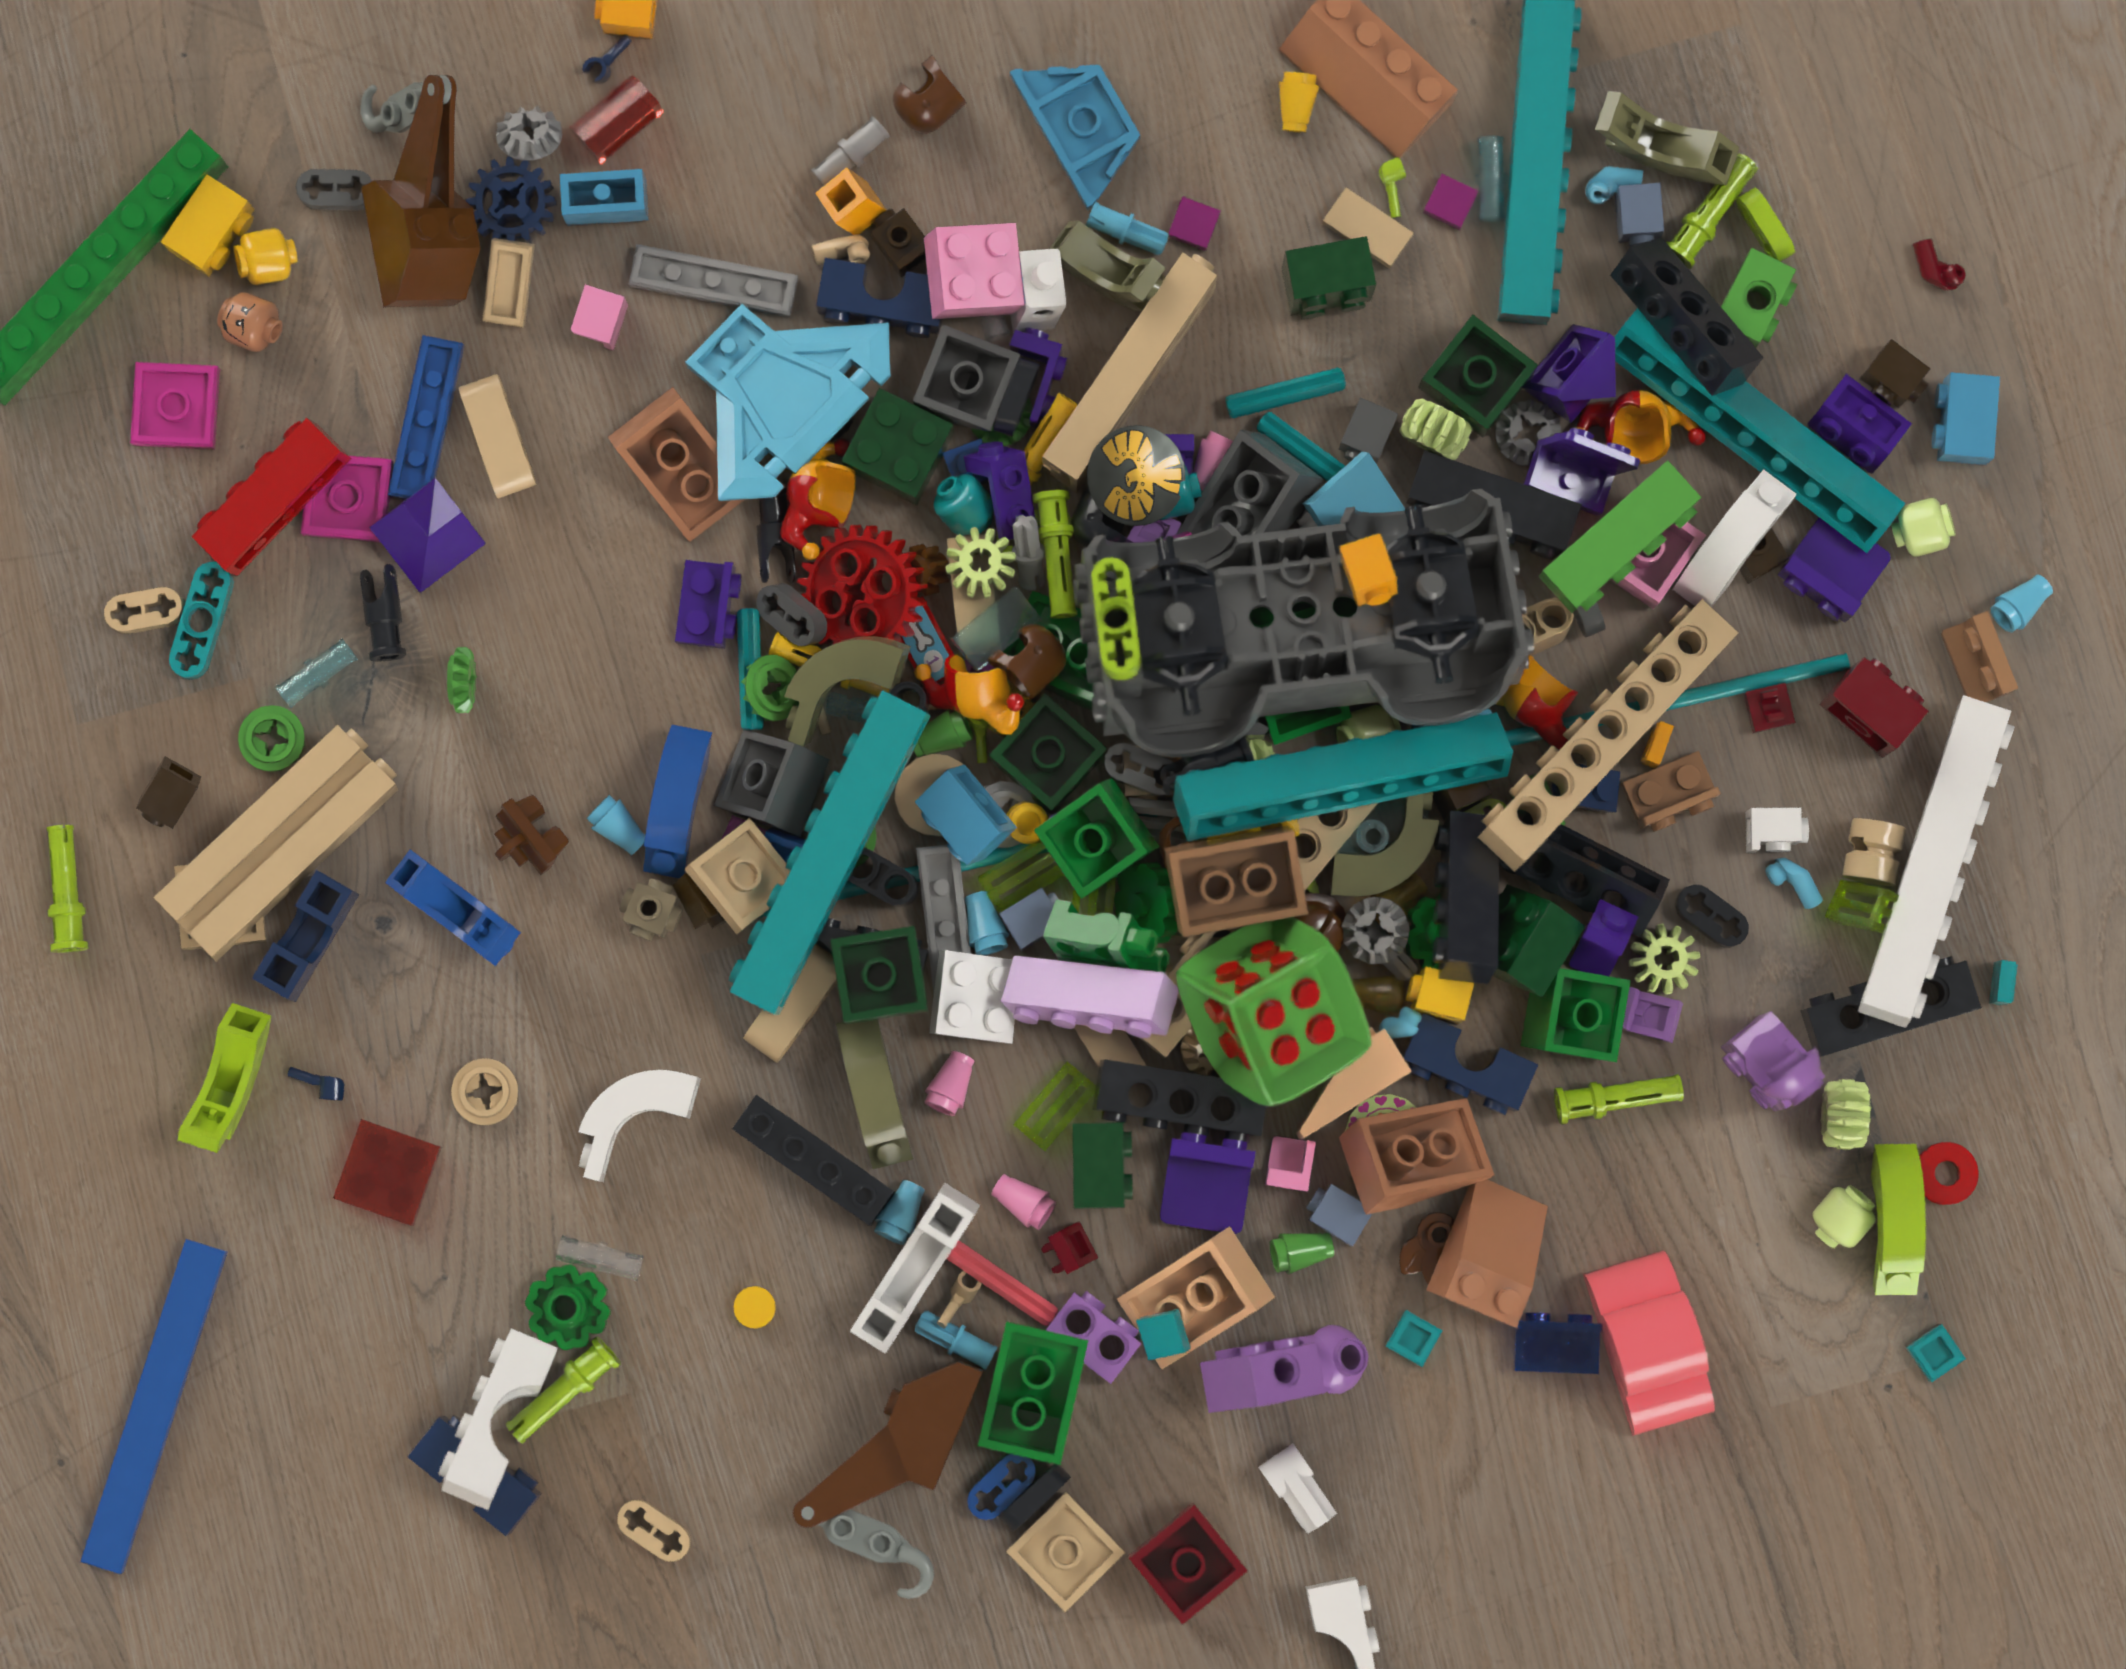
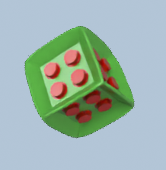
(1274, 1009)

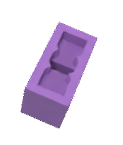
(1099, 1328)

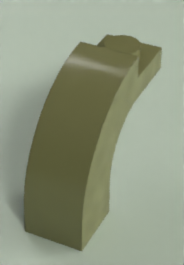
(1664, 145)
(1107, 268)
(861, 658)
(1379, 871)
(874, 1093)

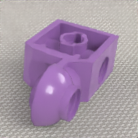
(1773, 1063)
(1284, 1369)

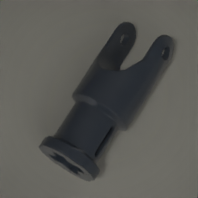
(768, 535)
(383, 616)
(1236, 752)

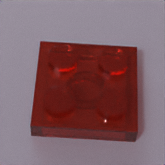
(387, 1172)

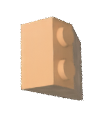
(1356, 1083)
(1208, 1285)

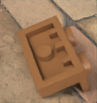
(1979, 659)
(1669, 791)

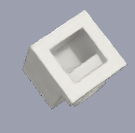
(1775, 828)

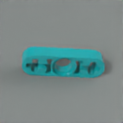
(183, 647)

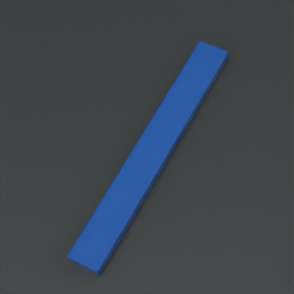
(154, 1406)

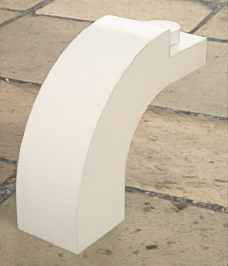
(1734, 540)
(623, 1100)

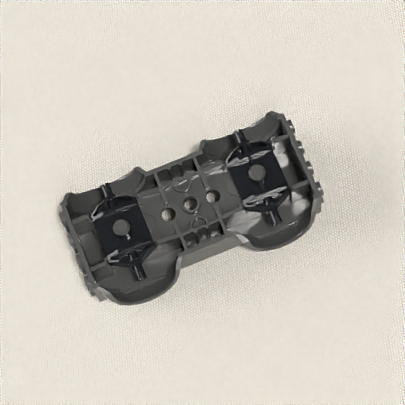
(1208, 674)

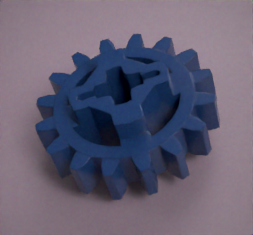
(523, 190)

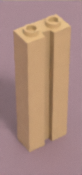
(1131, 368)
(278, 841)

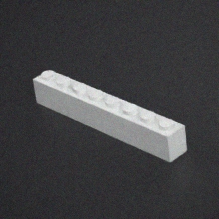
(1935, 861)

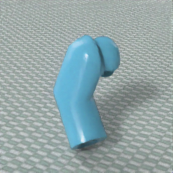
(1608, 180)
(1798, 877)
(1402, 1026)

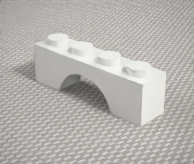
(915, 1268)
(517, 1373)
(1339, 1611)

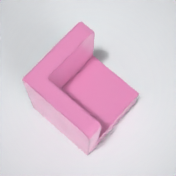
(599, 316)
(1290, 1163)

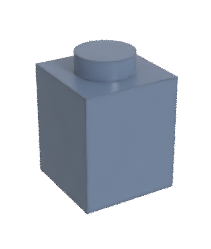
(1639, 213)
(1029, 918)
(1338, 1214)

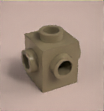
(664, 919)

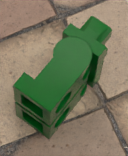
(1103, 940)

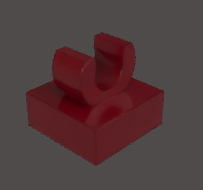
(1769, 708)
(1071, 1248)

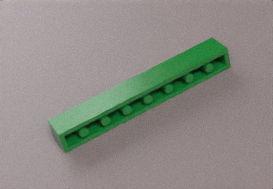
(103, 261)

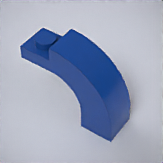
(675, 800)
(453, 907)

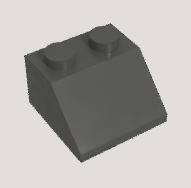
(965, 379)
(772, 782)

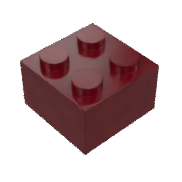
(1875, 706)
(1187, 1563)

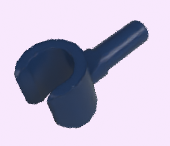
(606, 60)
(330, 1087)

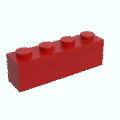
(270, 496)

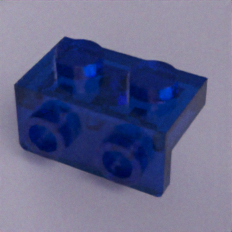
(1557, 1345)

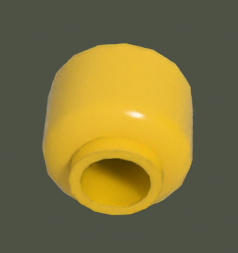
(265, 256)

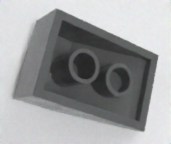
(1253, 489)

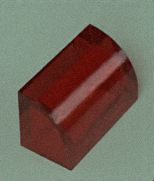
(616, 119)

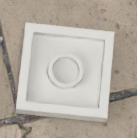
(970, 997)

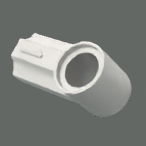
(1294, 1482)

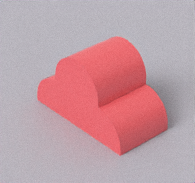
(1651, 1342)

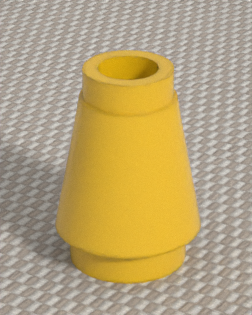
(1297, 100)

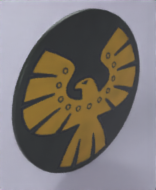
(1135, 475)

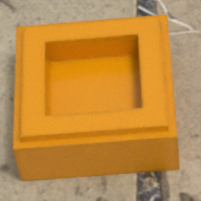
(1657, 744)

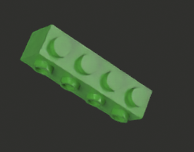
(1619, 537)

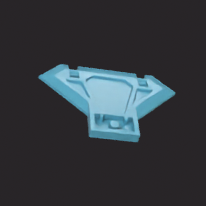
(783, 394)

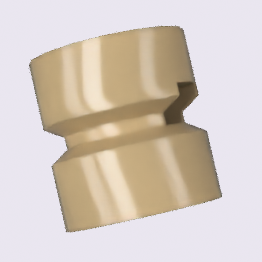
(1874, 852)

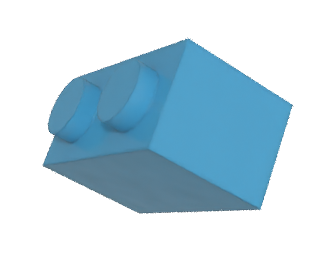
(604, 197)
(1966, 418)
(964, 815)

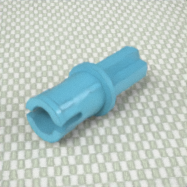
(1127, 229)
(956, 1340)

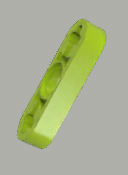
(1130, 645)

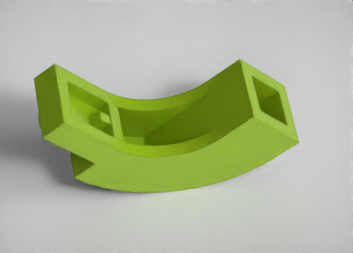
(229, 1079)
(1900, 1219)

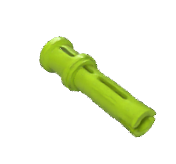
(1700, 225)
(1055, 533)
(66, 908)
(1597, 1100)
(578, 1378)

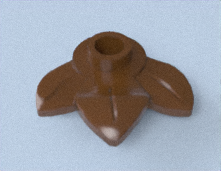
(1421, 1251)

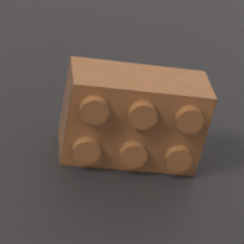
(1235, 881)

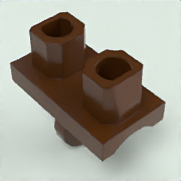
(523, 840)

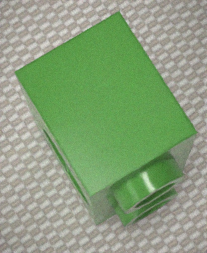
(1761, 275)

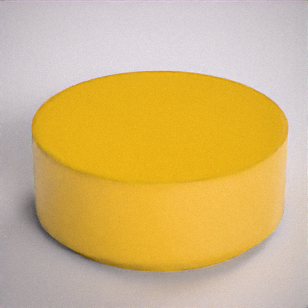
(1026, 818)
(754, 1307)

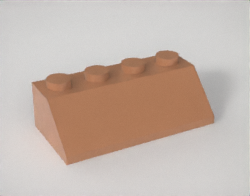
(1369, 72)

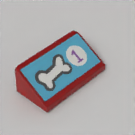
(928, 644)

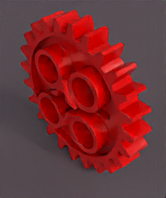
(831, 574)

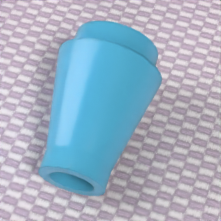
(2019, 604)
(617, 825)
(985, 926)
(900, 1214)

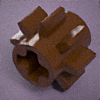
(934, 567)

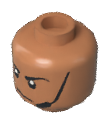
(249, 322)

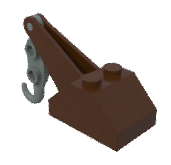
(418, 223)
(911, 1448)

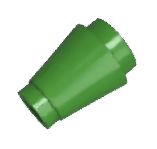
(944, 733)
(1299, 1250)

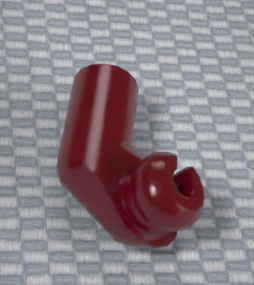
(1935, 271)

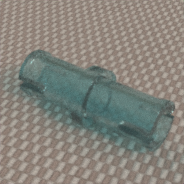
(1491, 178)
(316, 673)
(1381, 842)

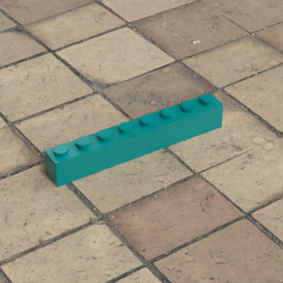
(1537, 161)
(1764, 437)
(1341, 776)
(829, 852)

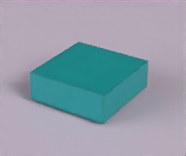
(2003, 982)
(1163, 1334)
(1413, 1338)
(1935, 1353)

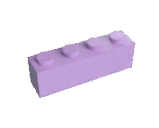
(1090, 996)

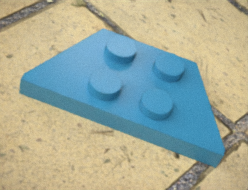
(1081, 123)

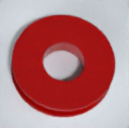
(1966, 1168)

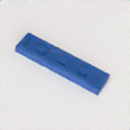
(426, 415)

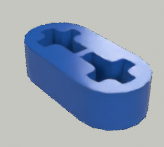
(994, 1478)

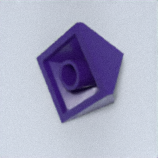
(1575, 372)
(427, 535)

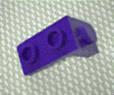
(1036, 346)
(1007, 481)
(1603, 939)

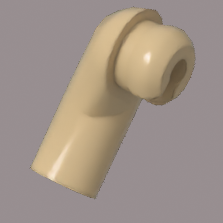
(849, 246)

